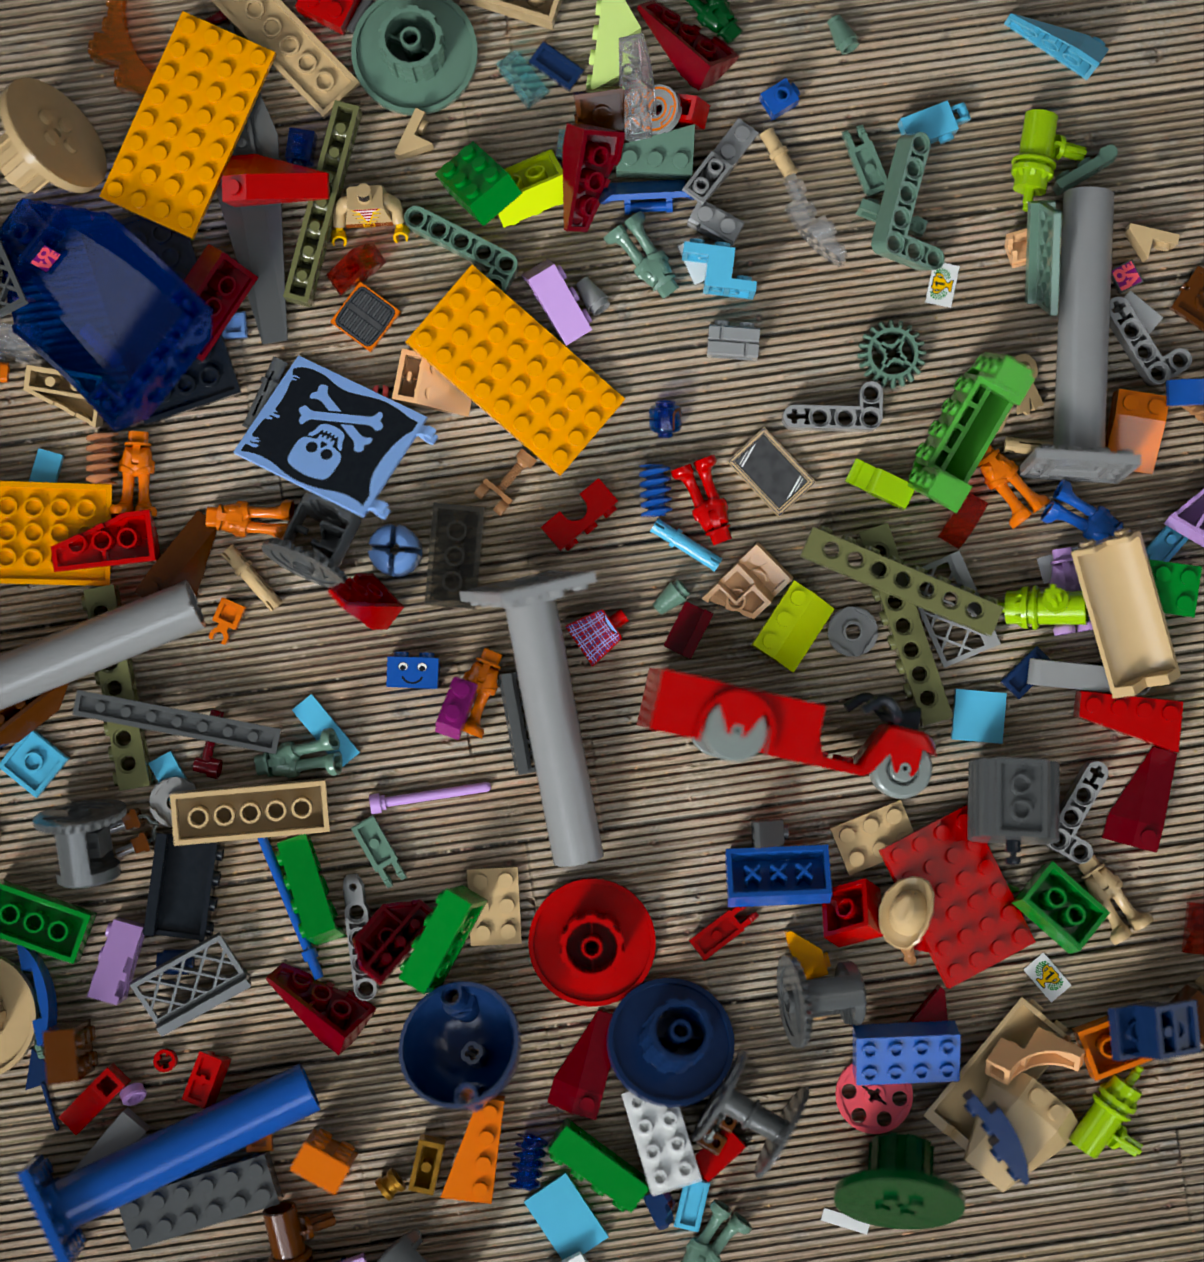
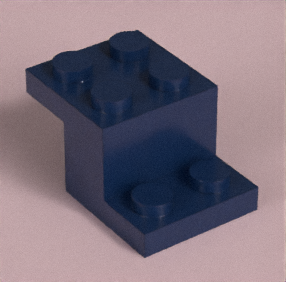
(1154, 1030)

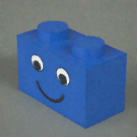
(413, 671)

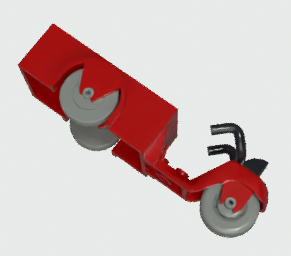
(743, 721)

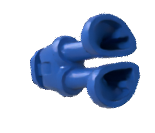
(1099, 522)

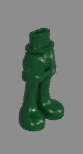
(717, 17)

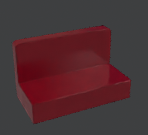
(688, 630)

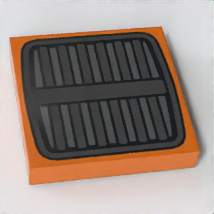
(365, 317)

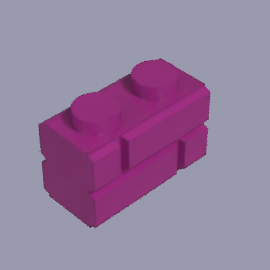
(456, 708)

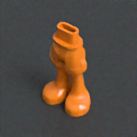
(134, 463)
(998, 473)
(237, 518)
(485, 675)

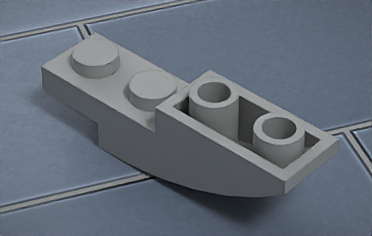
(720, 162)

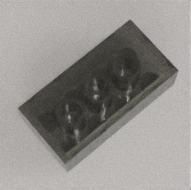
(454, 554)

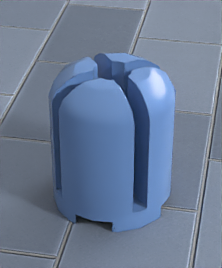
(404, 562)

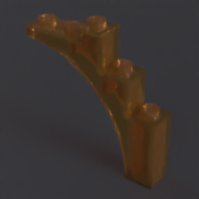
(116, 49)

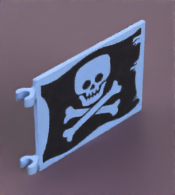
(333, 437)

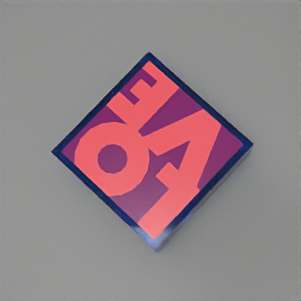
(43, 256)

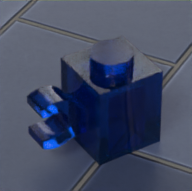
(301, 147)

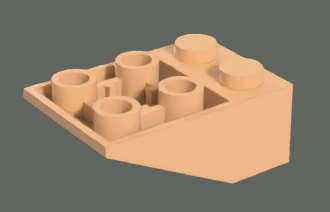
(425, 387)

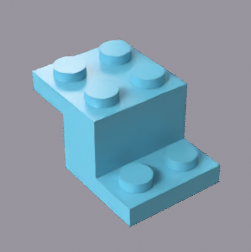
(719, 268)

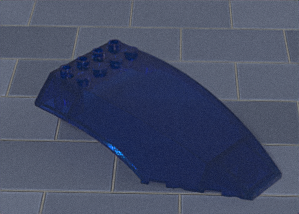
(105, 310)

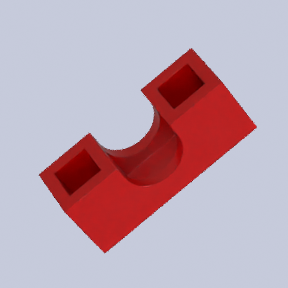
(565, 532)

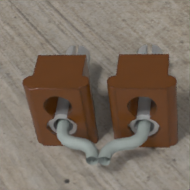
(144, 841)
(711, 1134)

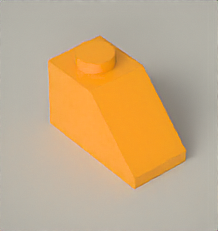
(808, 954)

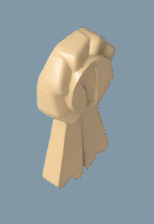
(1032, 399)

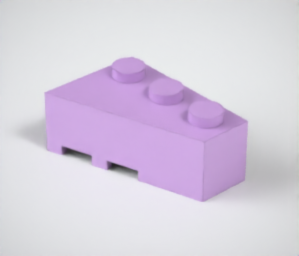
(1190, 519)
(117, 961)

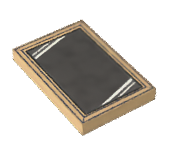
(771, 472)

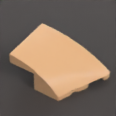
(750, 583)

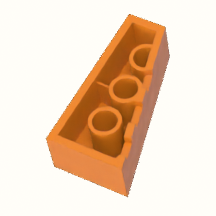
(476, 1160)

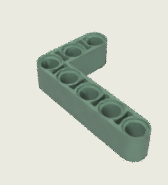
(898, 201)
(469, 252)

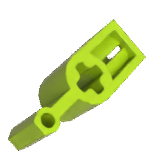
(880, 484)

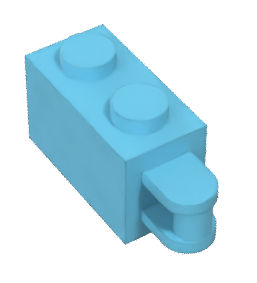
(936, 121)

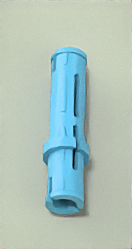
(685, 544)

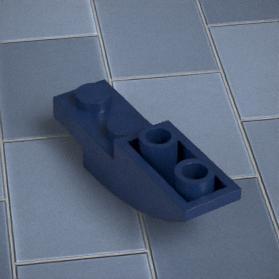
(1005, 1141)

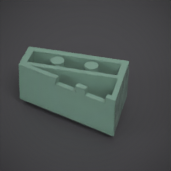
(660, 157)

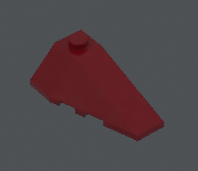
(587, 164)

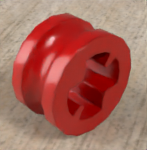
(158, 1056)

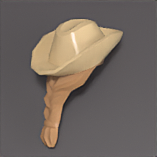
(906, 914)

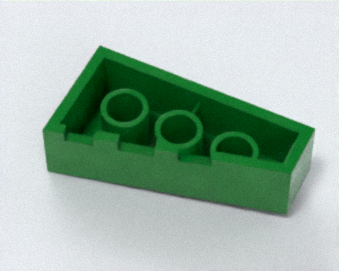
(308, 890)

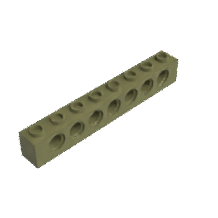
(319, 213)
(988, 606)
(124, 673)
(939, 707)

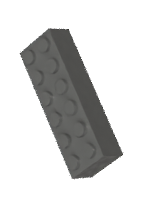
(202, 1200)

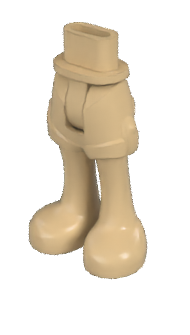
(1105, 885)

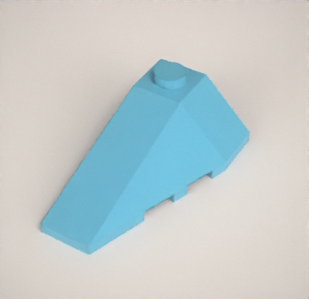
(1067, 46)

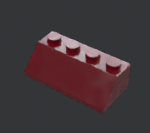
(222, 286)

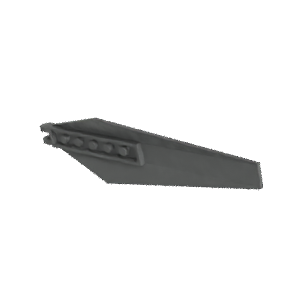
(258, 232)

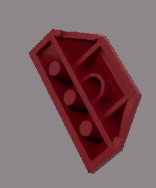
(389, 937)

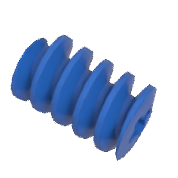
(655, 490)

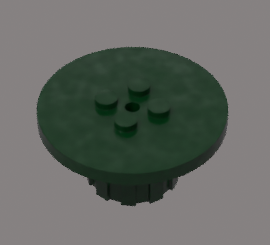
(900, 1187)

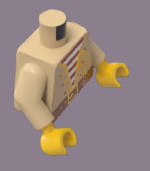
(367, 207)

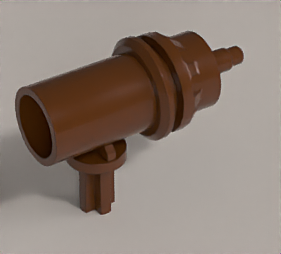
(288, 1231)

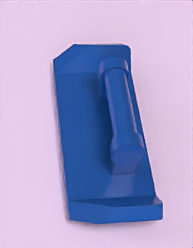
(645, 190)

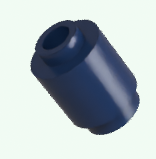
(168, 954)

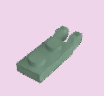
(866, 163)
(1085, 170)
(378, 849)

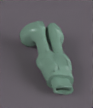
(654, 267)
(288, 761)
(699, 1248)

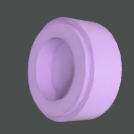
(133, 1094)

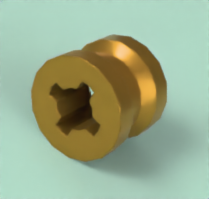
(390, 1184)

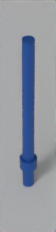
(309, 953)

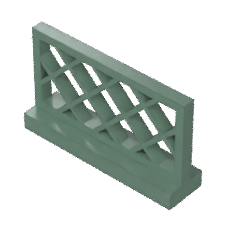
(1043, 255)

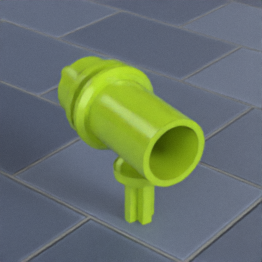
(1037, 151)
(1044, 607)
(1104, 1118)

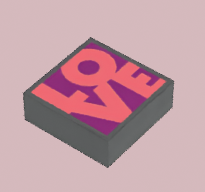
(1126, 276)

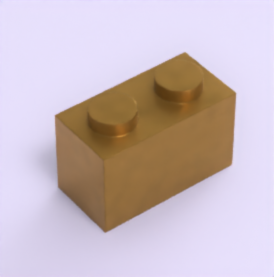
(427, 1164)

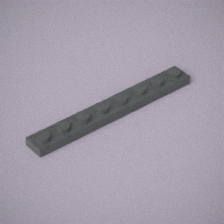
(176, 721)

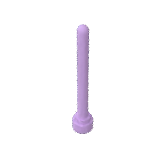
(380, 802)

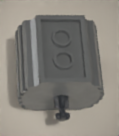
(1013, 802)

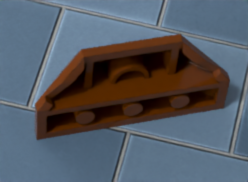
(26, 716)

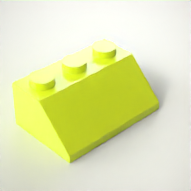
(541, 187)
(793, 626)

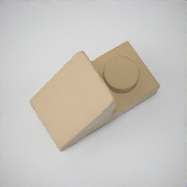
(410, 143)
(1143, 237)

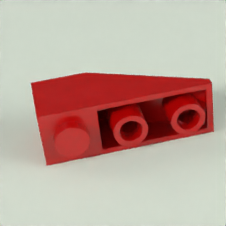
(94, 1098)

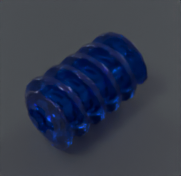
(529, 1162)

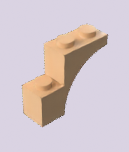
(1044, 1048)

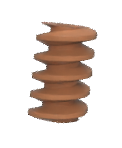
(101, 458)

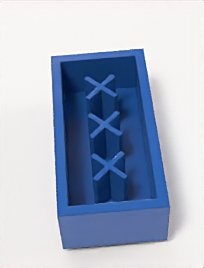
(778, 876)
(906, 1053)

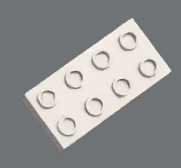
(662, 1145)

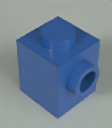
(780, 98)

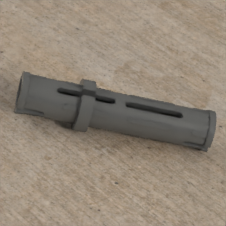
(268, 386)

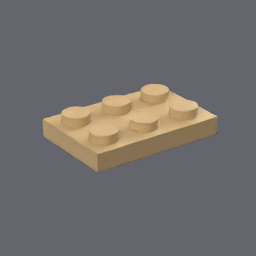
(866, 834)
(501, 916)

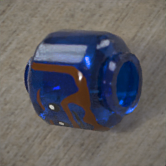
(665, 418)

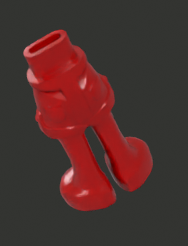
(709, 513)

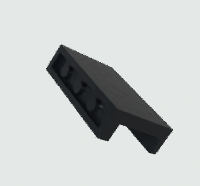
(183, 889)

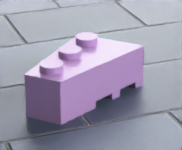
(558, 301)

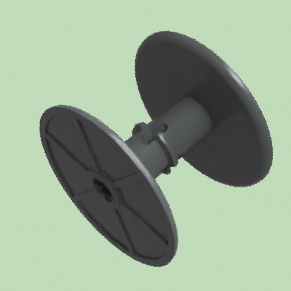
(752, 1115)

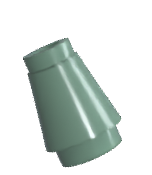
(842, 34)
(672, 596)

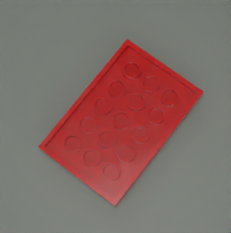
(973, 905)

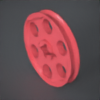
(874, 1107)

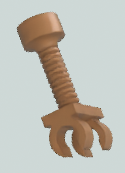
(524, 460)

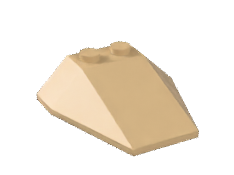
(1036, 1116)

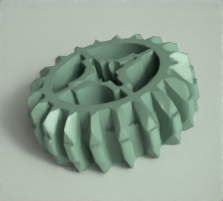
(879, 372)

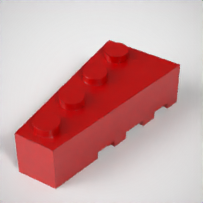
(1141, 718)

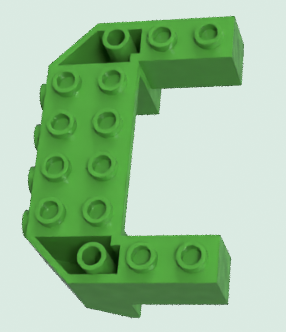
(967, 428)

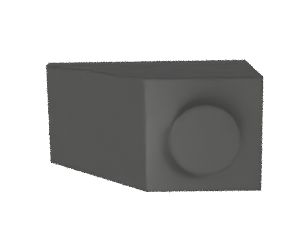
(769, 833)

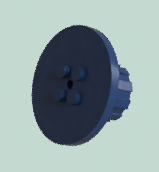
(670, 1042)

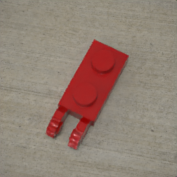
(720, 932)

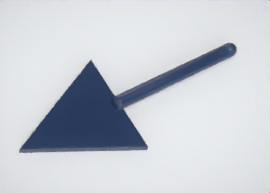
(37, 1077)

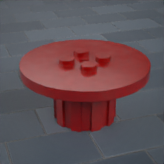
(596, 912)

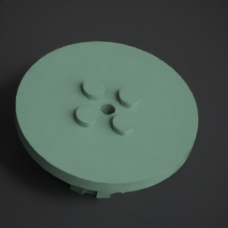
(414, 54)

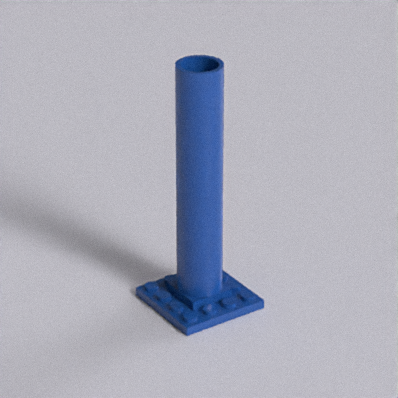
(161, 1157)

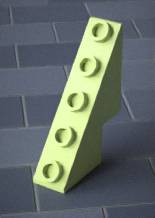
(614, 22)

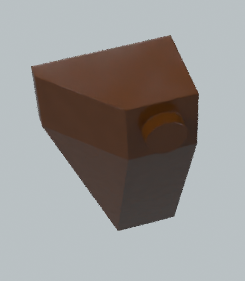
(183, 559)

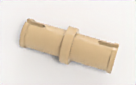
(778, 152)

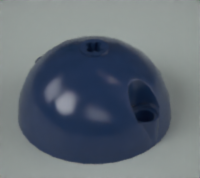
(441, 1046)

